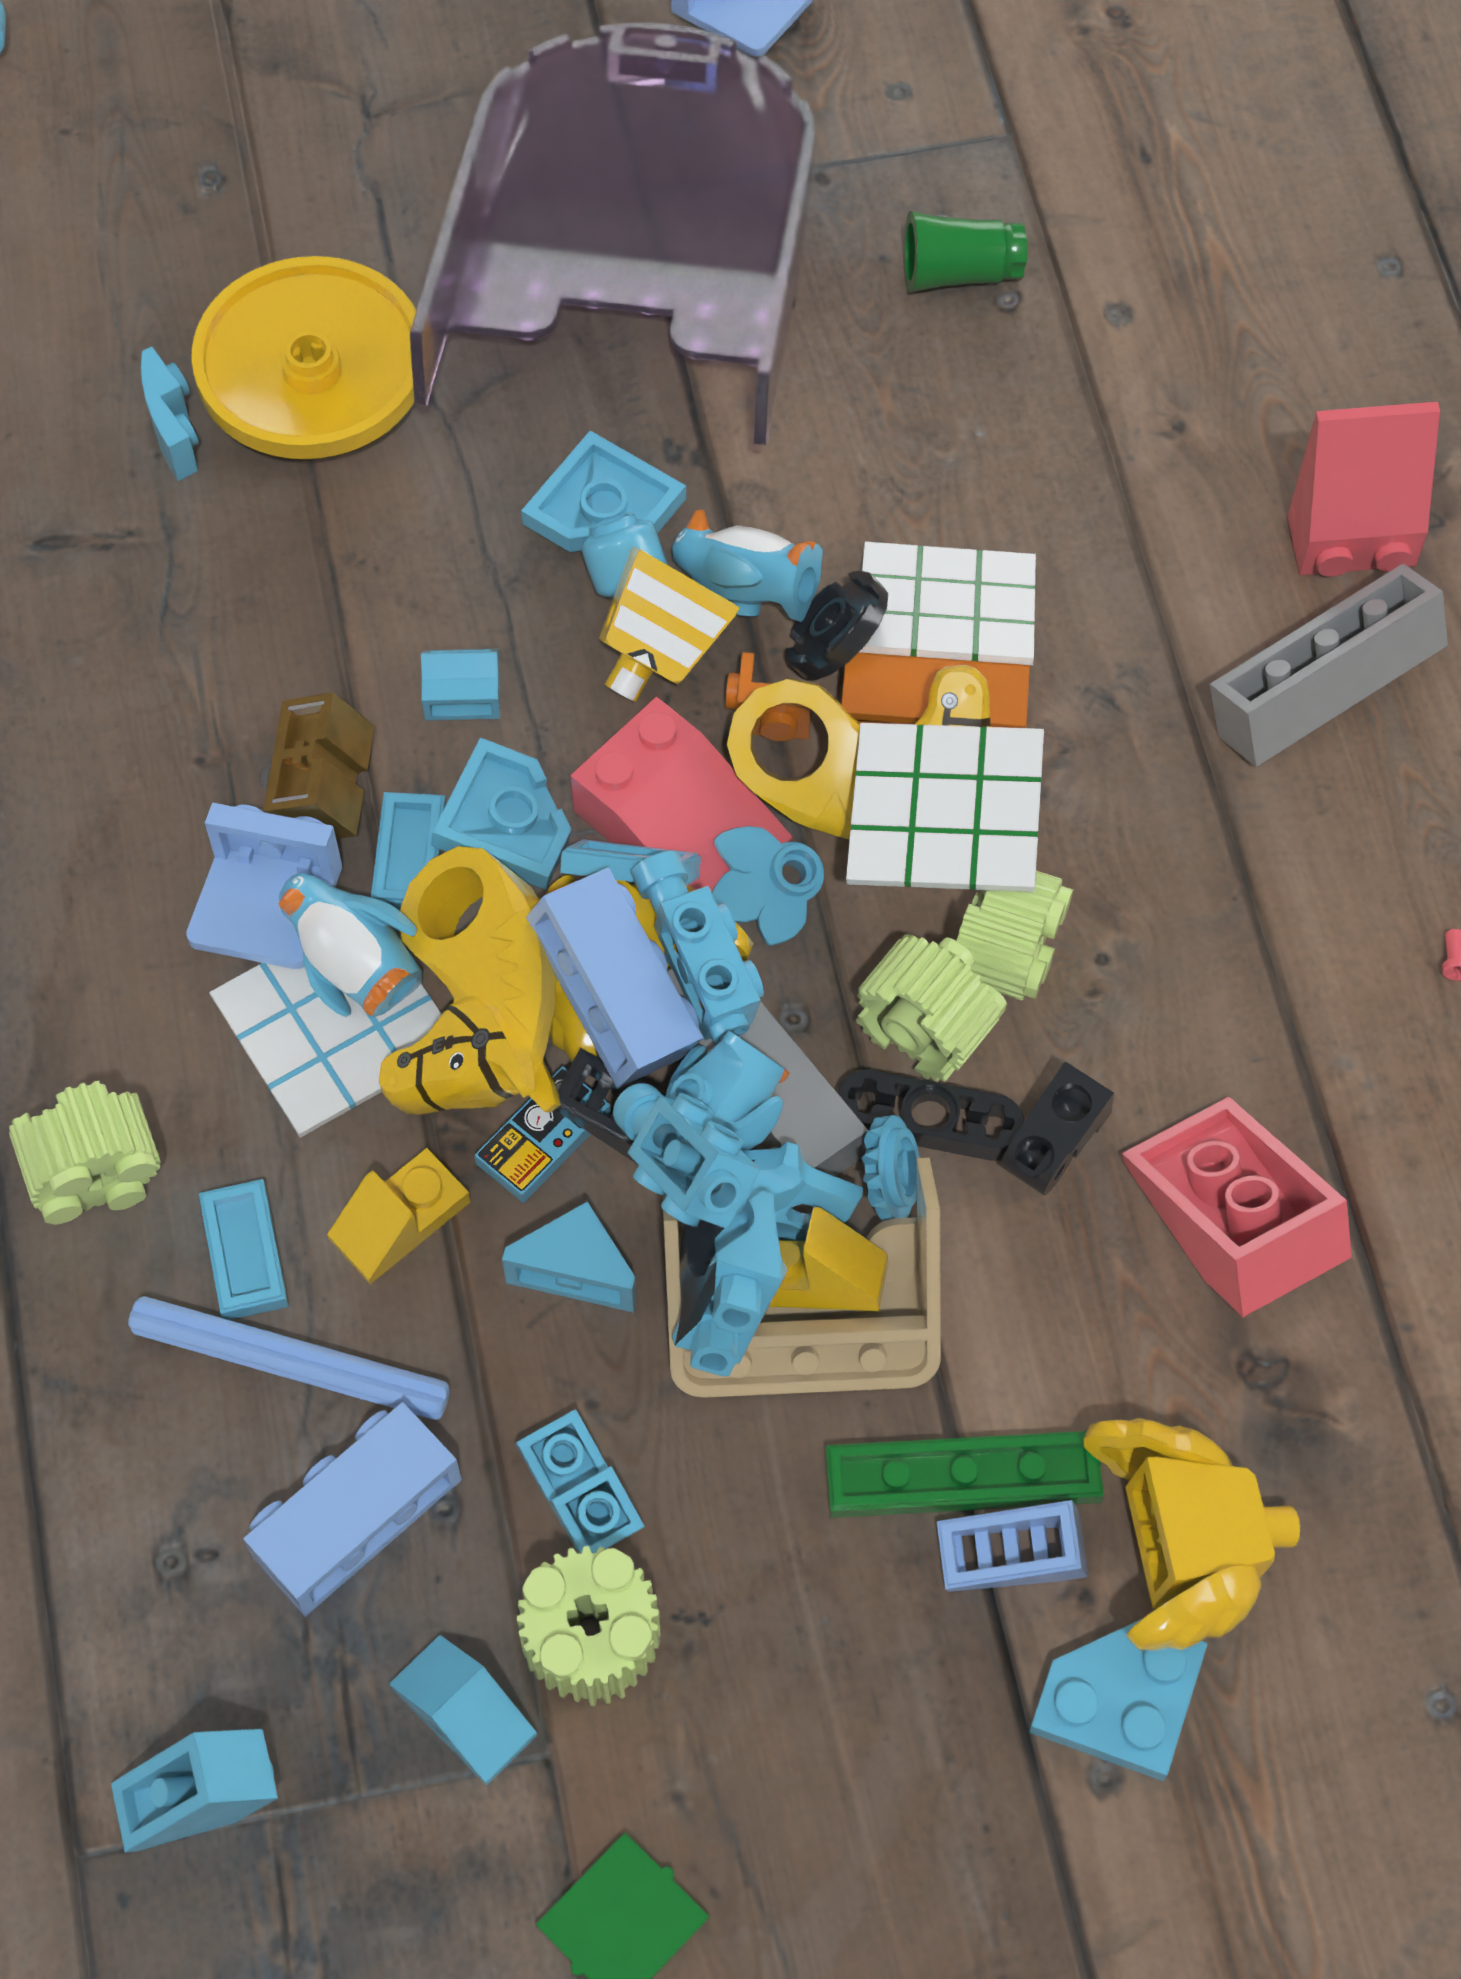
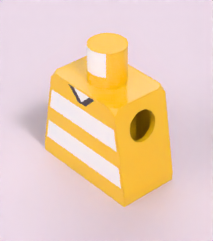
(660, 623)

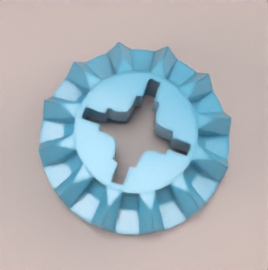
(890, 1167)

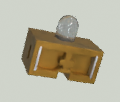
(316, 762)

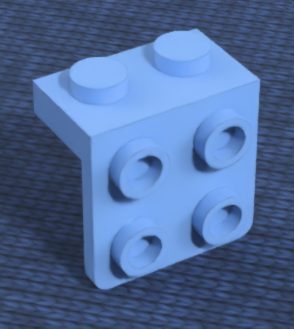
(749, 22)
(251, 864)

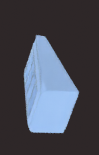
(1015, 1572)

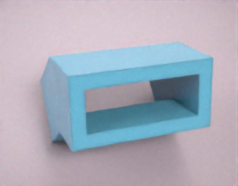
(461, 684)

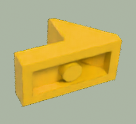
(396, 1215)
(831, 1268)

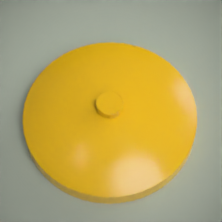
(306, 357)

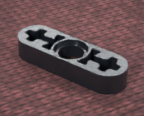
(952, 1098)

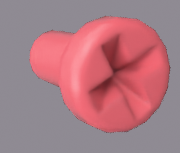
(1452, 966)

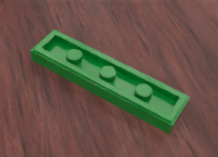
(961, 1474)

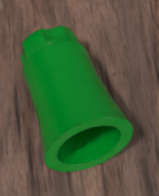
(961, 251)

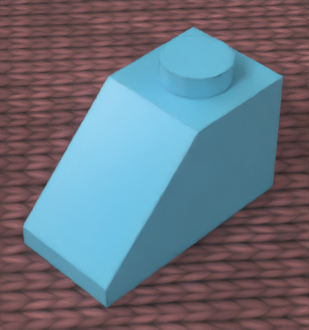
(194, 1788)

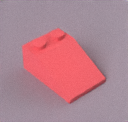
(1365, 489)
(667, 790)
(1242, 1205)

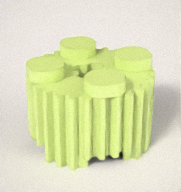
(1009, 934)
(929, 1004)
(85, 1152)
(583, 1587)

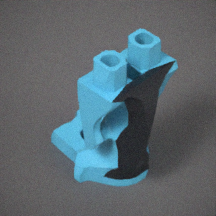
(737, 1270)

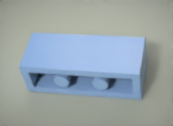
(614, 977)
(352, 1507)

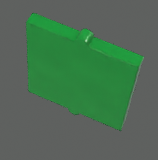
(622, 1917)

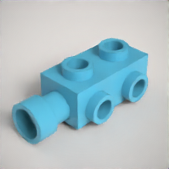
(705, 937)
(685, 1155)

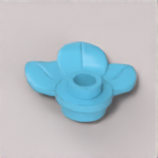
(756, 885)

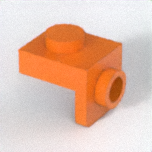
(780, 721)

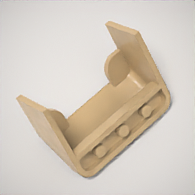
(833, 1347)

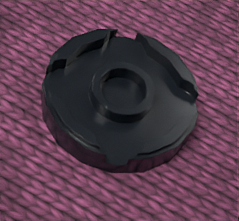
(837, 625)

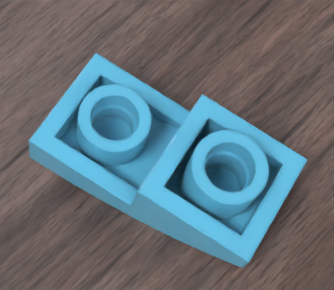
(164, 395)
(579, 1484)

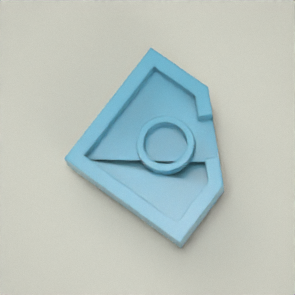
(598, 484)
(507, 812)
(1120, 1701)

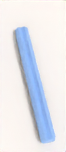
(288, 1357)

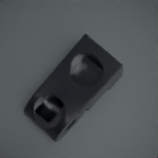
(1057, 1128)

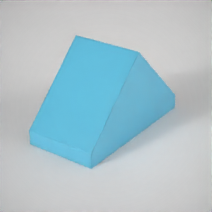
(573, 1261)
(464, 1708)

